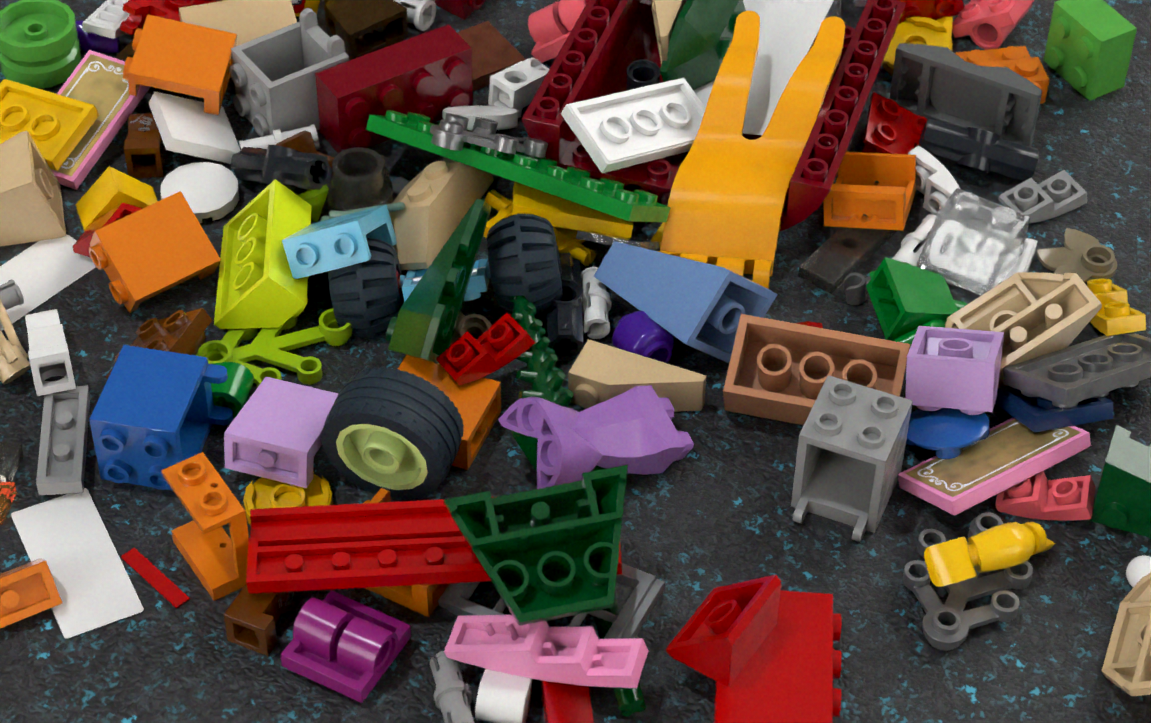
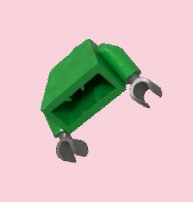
(903, 298)

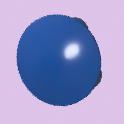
(946, 430)

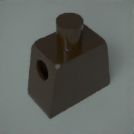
(366, 24)

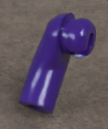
(96, 43)

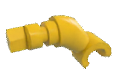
(986, 551)

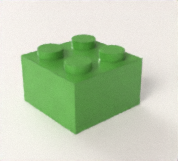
(1089, 46)

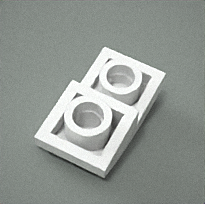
(932, 180)

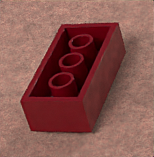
(409, 76)

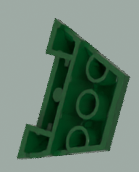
(549, 546)

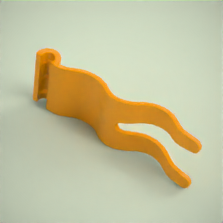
(735, 188)

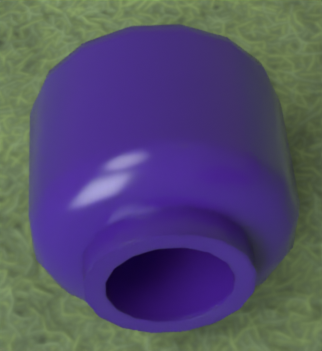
(643, 336)

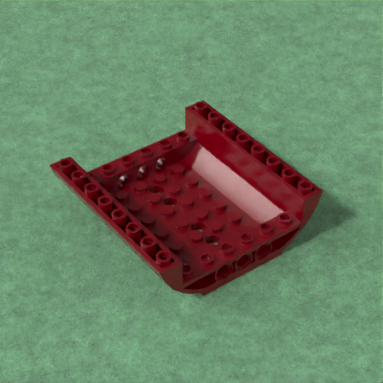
(623, 31)

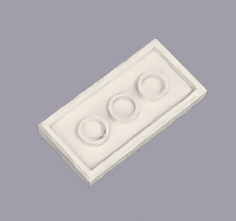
(637, 124)

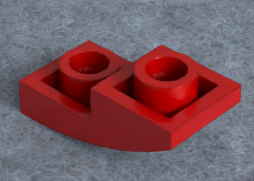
(473, 359)

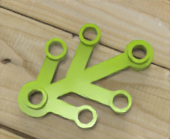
(273, 348)

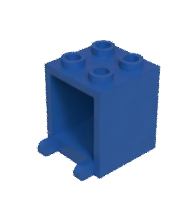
(154, 414)

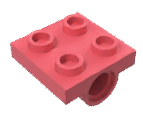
(990, 21)
(552, 27)

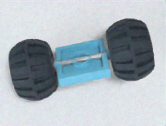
(520, 263)

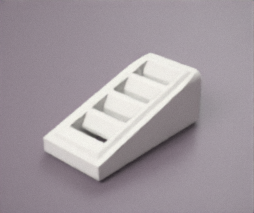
(107, 19)

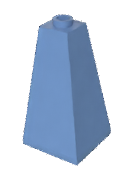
(685, 296)

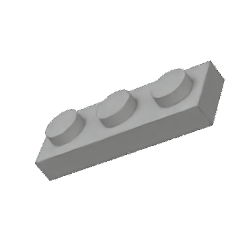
(63, 442)

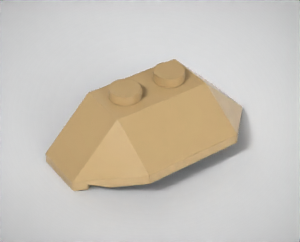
(433, 210)
(1033, 311)
(1129, 648)

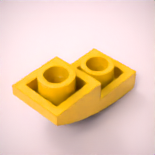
(1116, 314)

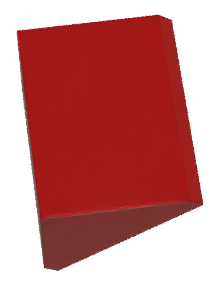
(728, 628)

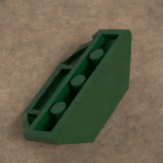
(700, 40)

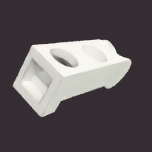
(48, 353)

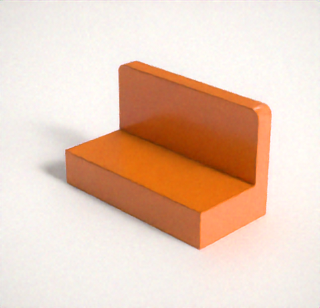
(26, 592)

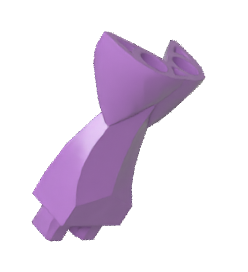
(618, 432)

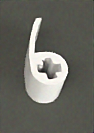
(503, 698)

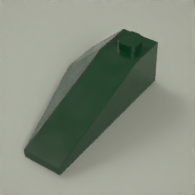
(433, 307)

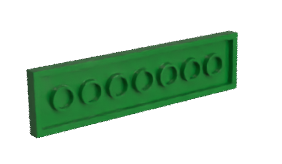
(534, 172)

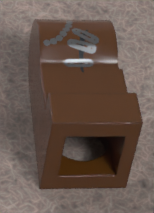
(141, 143)
(253, 618)

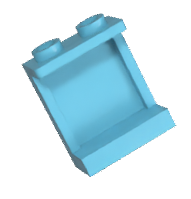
(337, 241)

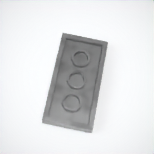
(1083, 369)

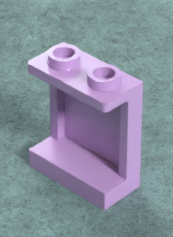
(278, 432)

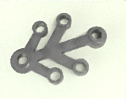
(452, 134)
(952, 613)

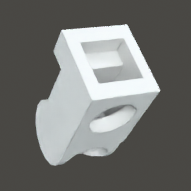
(517, 84)

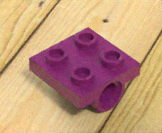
(344, 644)

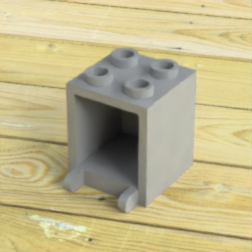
(278, 77)
(850, 455)

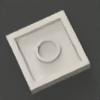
(192, 131)

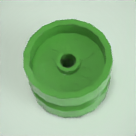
(38, 42)

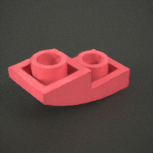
(1049, 499)

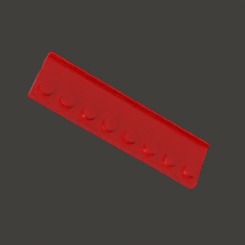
(359, 547)

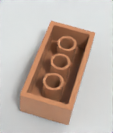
(783, 365)

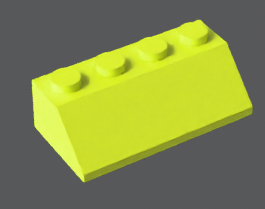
(254, 270)

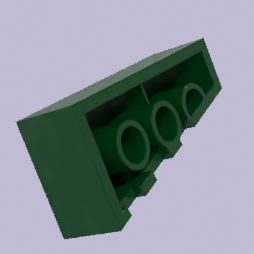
(1125, 486)

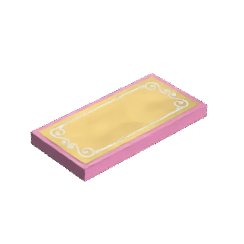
(101, 83)
(991, 465)

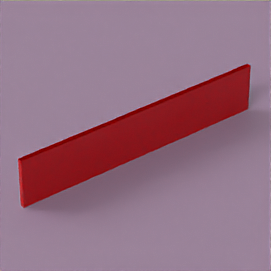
(155, 577)

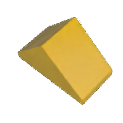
(110, 191)

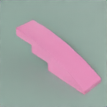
(546, 652)

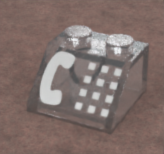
(974, 242)

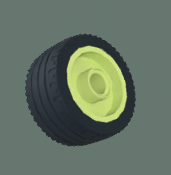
(392, 433)

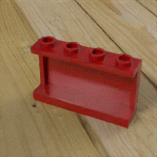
(791, 670)

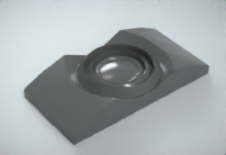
(957, 92)

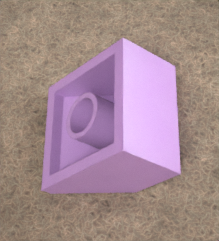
(954, 369)

